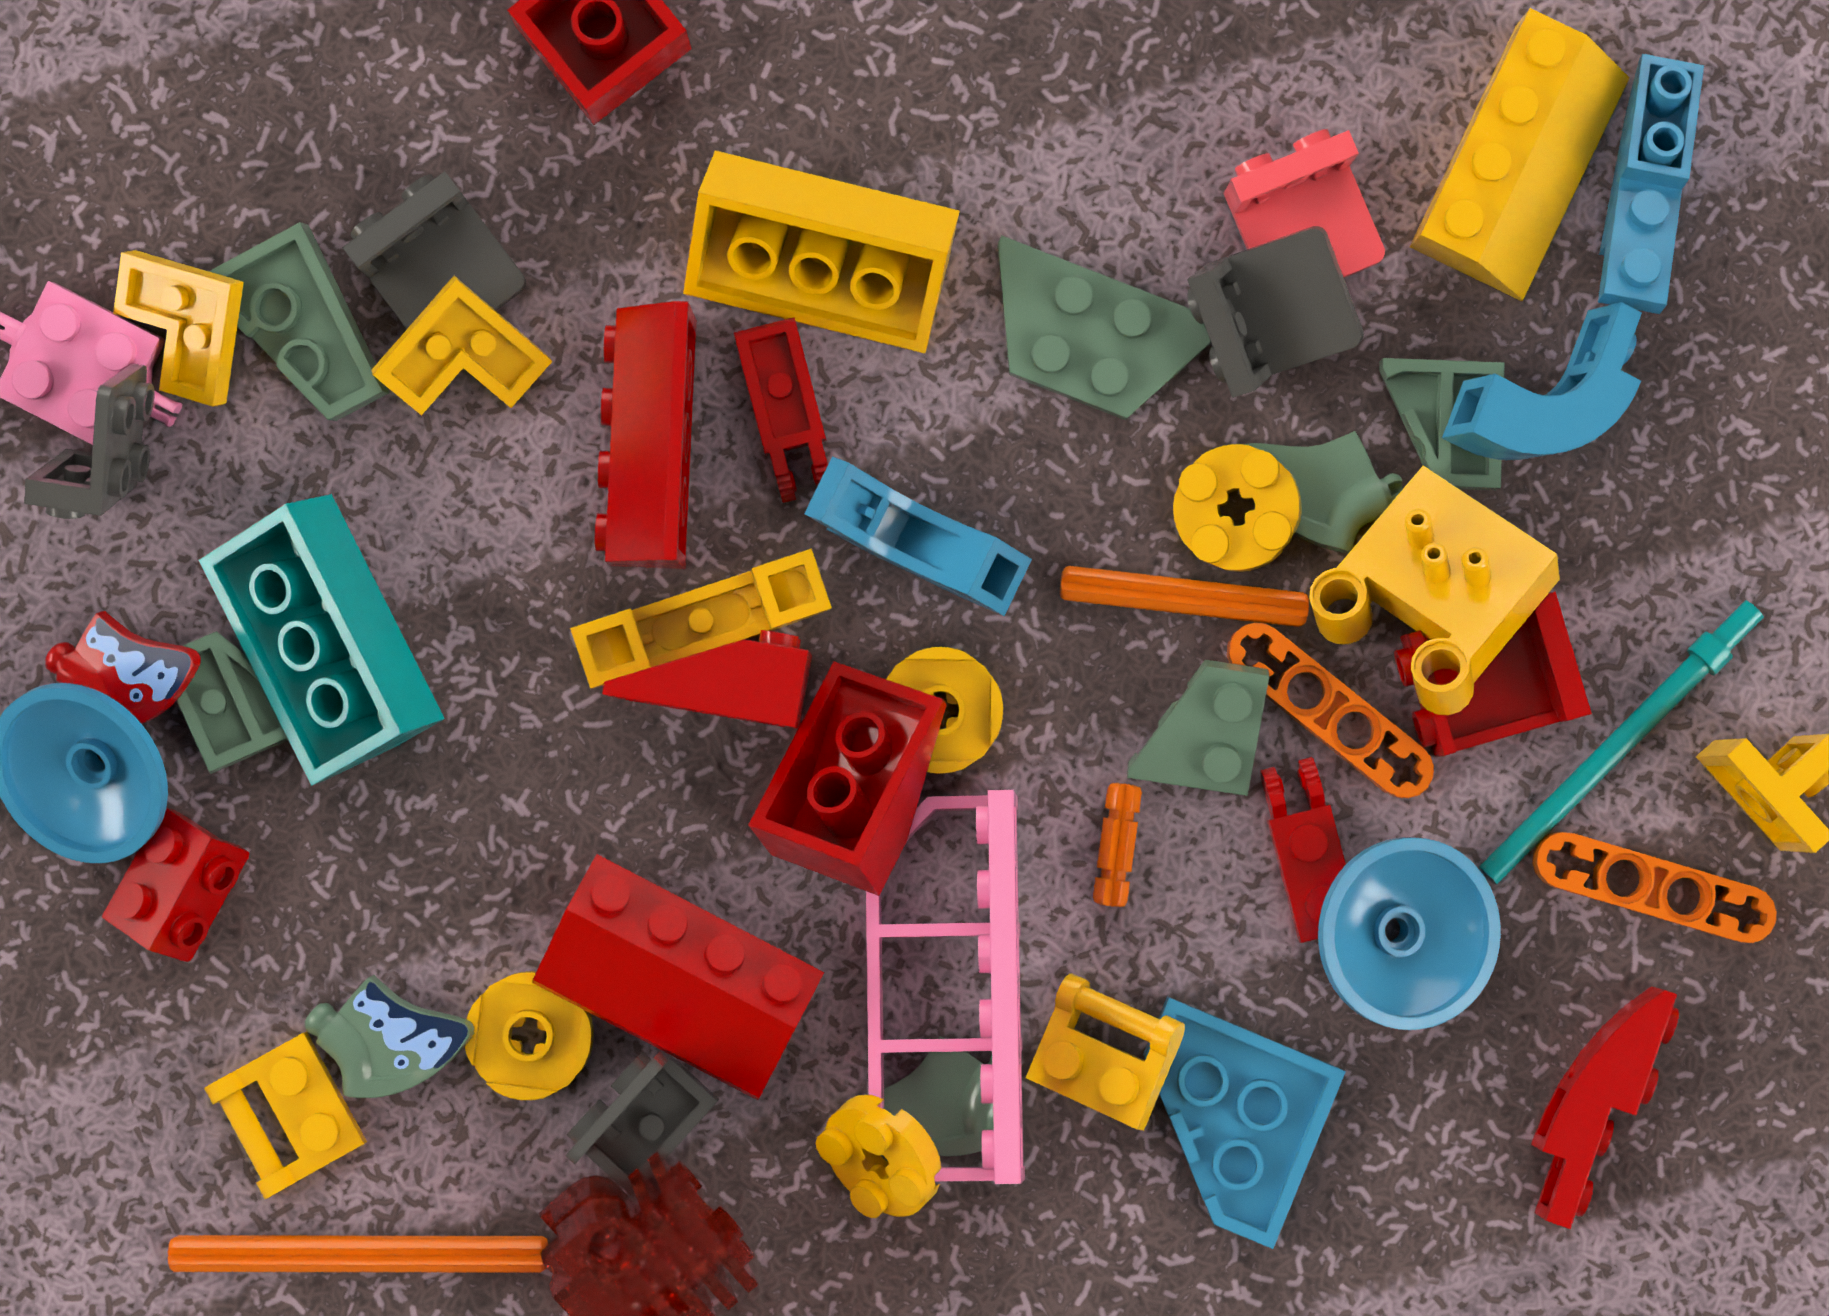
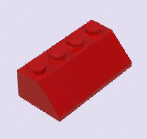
(649, 436)
(677, 977)

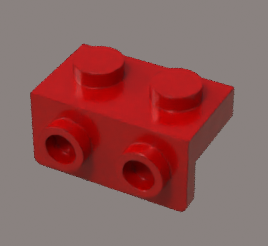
(175, 887)

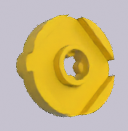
(1257, 477)
(965, 685)
(501, 1058)
(853, 1148)

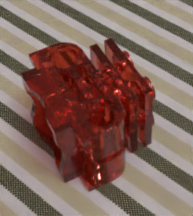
(644, 1259)

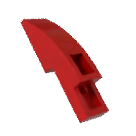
(1607, 1074)

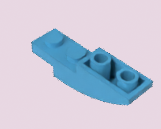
(1649, 183)

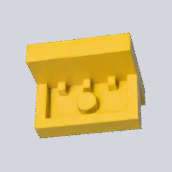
(1773, 787)

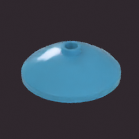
(62, 788)
(1444, 938)

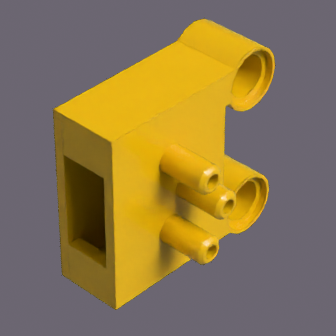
(1442, 571)

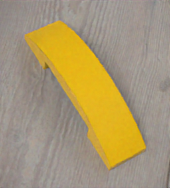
(702, 618)

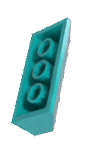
(320, 637)

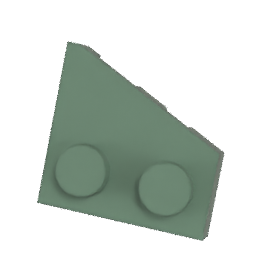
(1424, 399)
(227, 706)
(1209, 732)

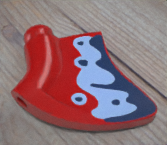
(125, 666)

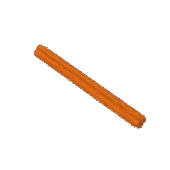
(356, 1253)

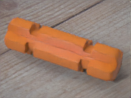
(1117, 845)

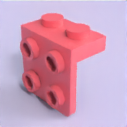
(1307, 191)

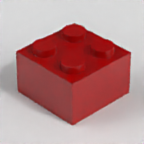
(602, 46)

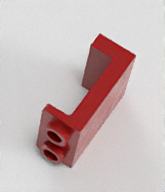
(1522, 689)

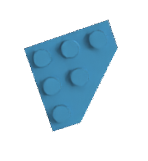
(1245, 1118)

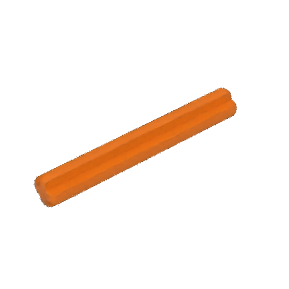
(1184, 596)

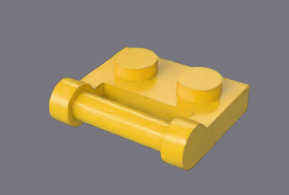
(1096, 1071)
(304, 1104)

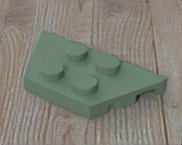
(1090, 332)

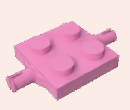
(67, 354)

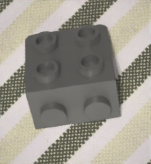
(426, 244)
(1274, 308)
(95, 481)
(652, 1114)

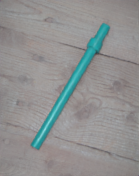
(1706, 656)

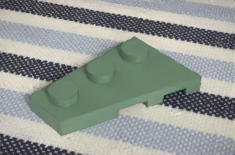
(304, 322)

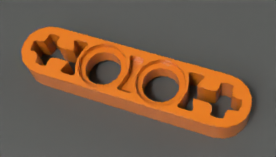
(1334, 704)
(1654, 881)

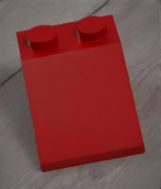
(735, 681)
(851, 779)

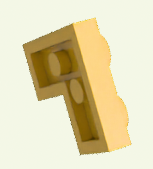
(199, 318)
(457, 334)

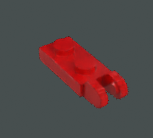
(782, 398)
(1304, 846)

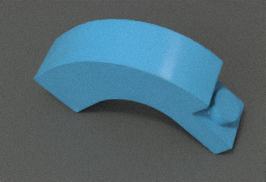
(1512, 423)
(917, 538)

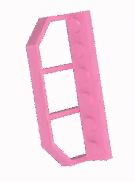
(996, 955)

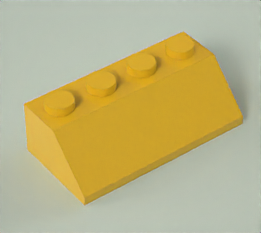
(1522, 155)
(819, 251)

